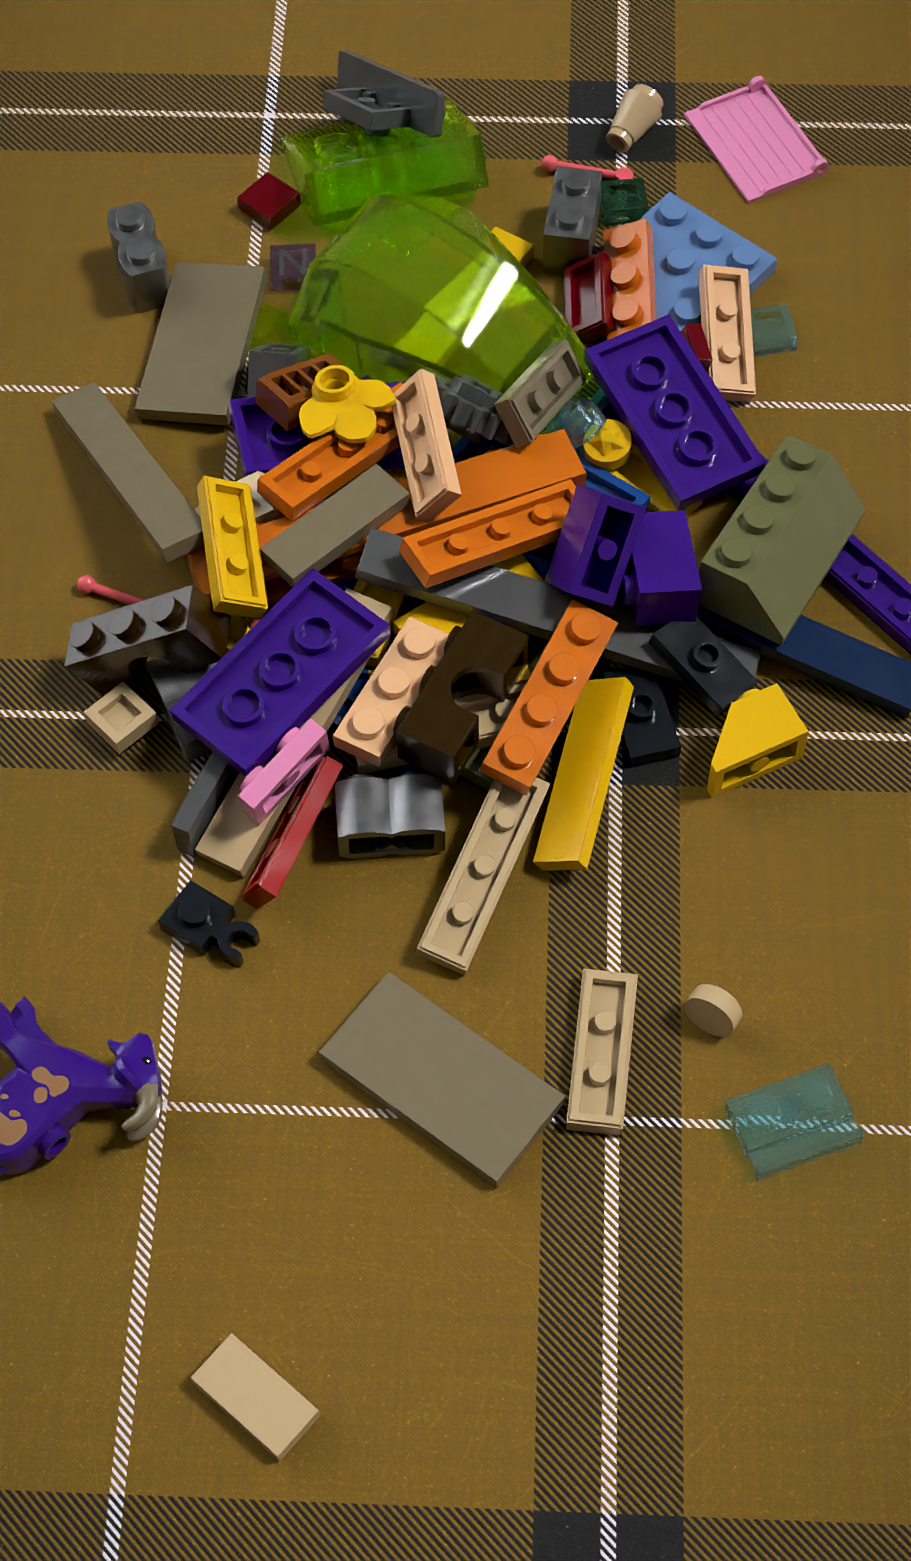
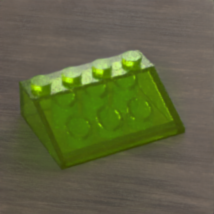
(344, 167)

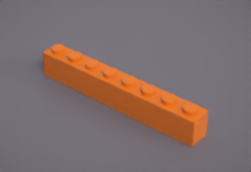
(483, 481)

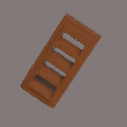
(275, 387)

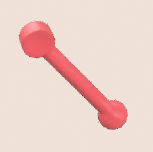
(550, 163)
(87, 585)

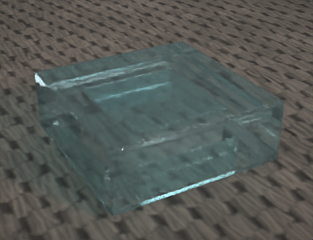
(773, 330)

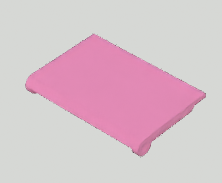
(756, 141)

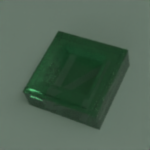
(623, 201)

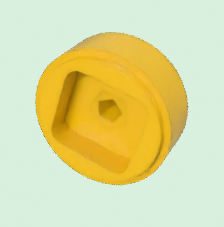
(610, 446)

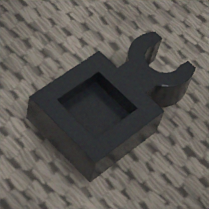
(205, 920)

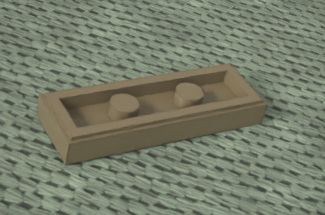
(540, 392)
(335, 525)

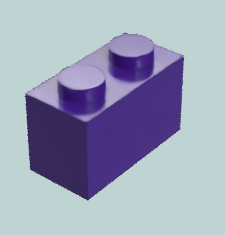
(595, 545)
(662, 571)

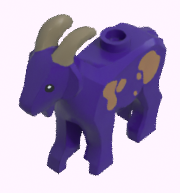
(60, 1085)

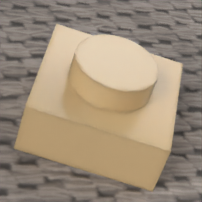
(121, 717)

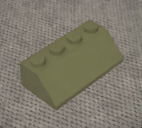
(781, 541)

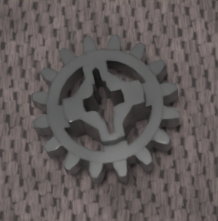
(471, 409)

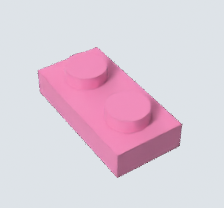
(296, 756)

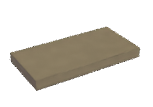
(201, 343)
(442, 1079)

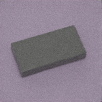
(202, 803)

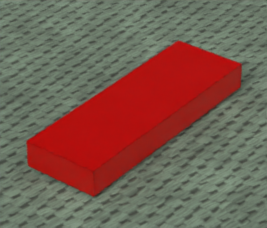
(291, 833)

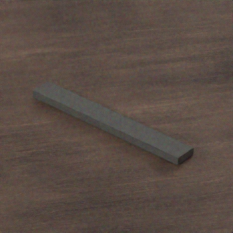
(520, 604)

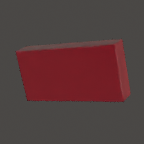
(589, 297)

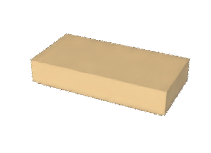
(255, 1397)

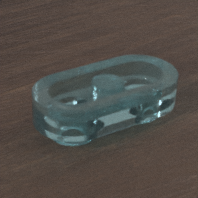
(579, 419)

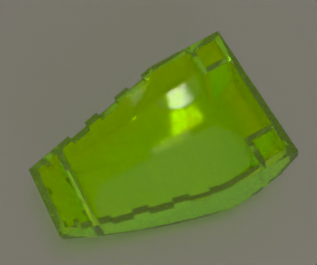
(428, 291)

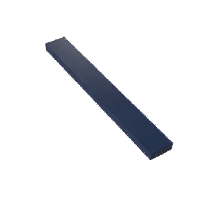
(820, 654)

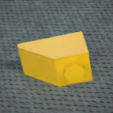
(756, 739)

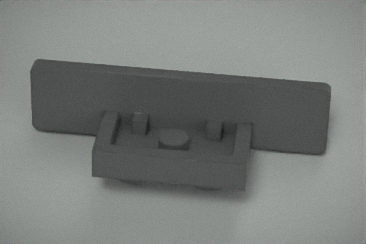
(383, 98)

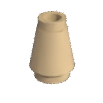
(635, 116)

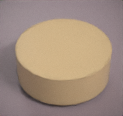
(713, 1010)

